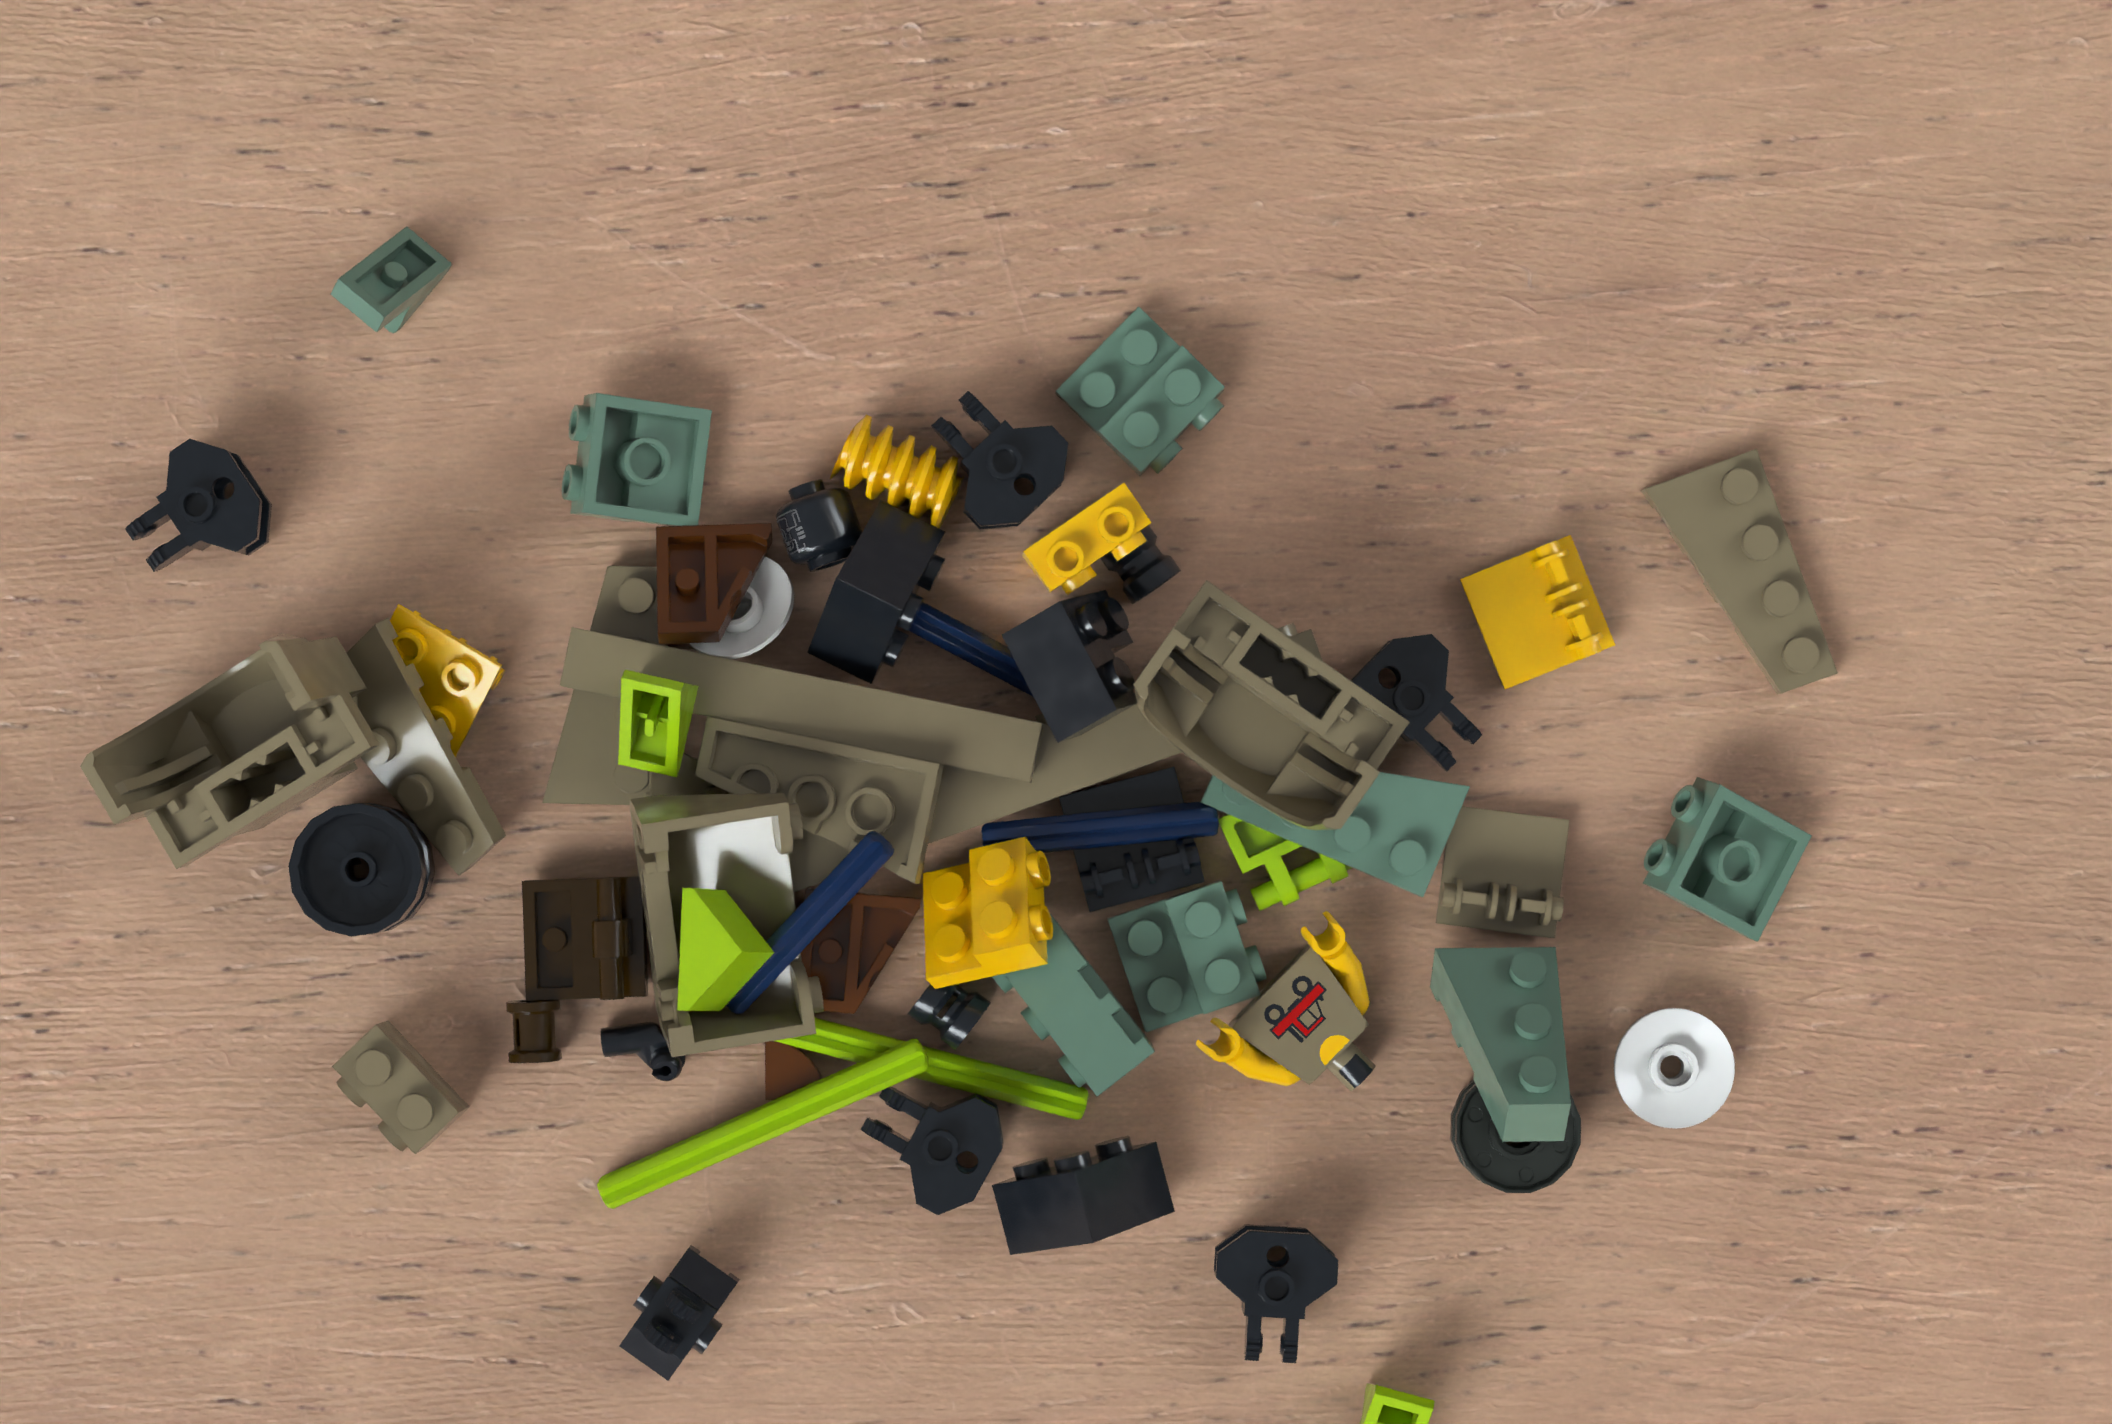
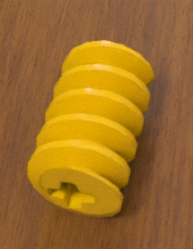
(898, 472)

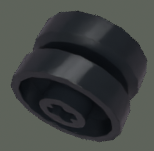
(398, 869)

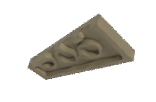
(588, 747)
(417, 755)

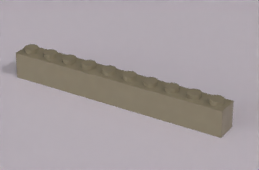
(976, 798)

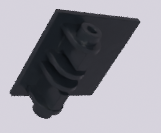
(1133, 870)

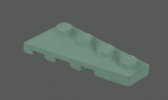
(1389, 835)

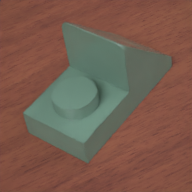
(392, 281)

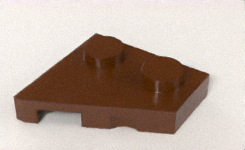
(705, 577)
(856, 947)

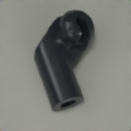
(645, 1041)

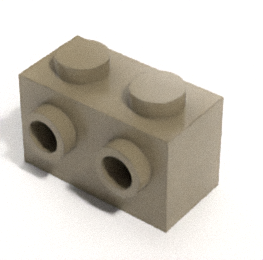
(399, 1088)

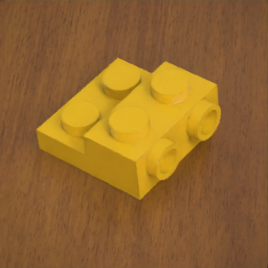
(1070, 550)
(987, 914)

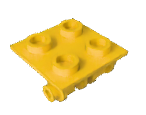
(1537, 612)
(452, 671)

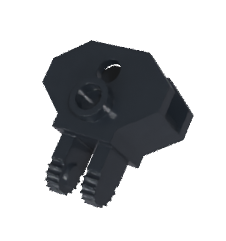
(1001, 460)
(199, 505)
(1418, 691)
(937, 1141)
(1273, 1286)
(678, 1313)

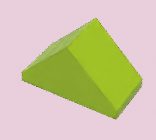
(654, 722)
(716, 950)

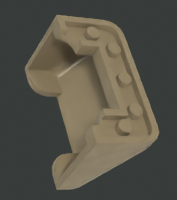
(730, 846)

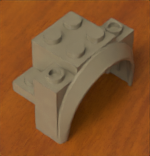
(1265, 713)
(238, 748)

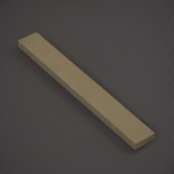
(813, 705)

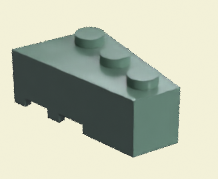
(1079, 1014)
(1512, 1032)

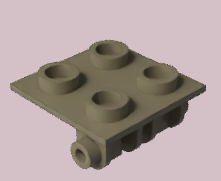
(1503, 872)

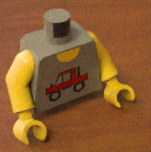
(1302, 1018)

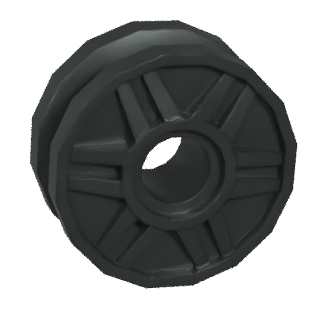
(1505, 1166)

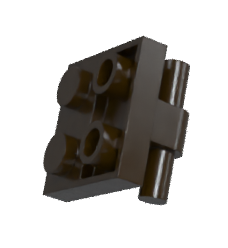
(584, 939)

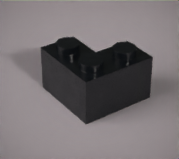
(878, 593)
(1072, 662)
(1082, 1196)

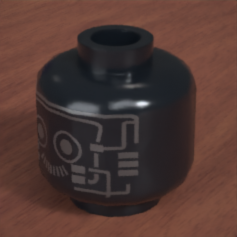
(818, 525)

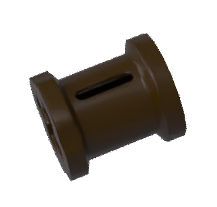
(533, 1031)

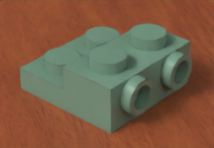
(1142, 393)
(637, 460)
(1725, 857)
(1187, 955)

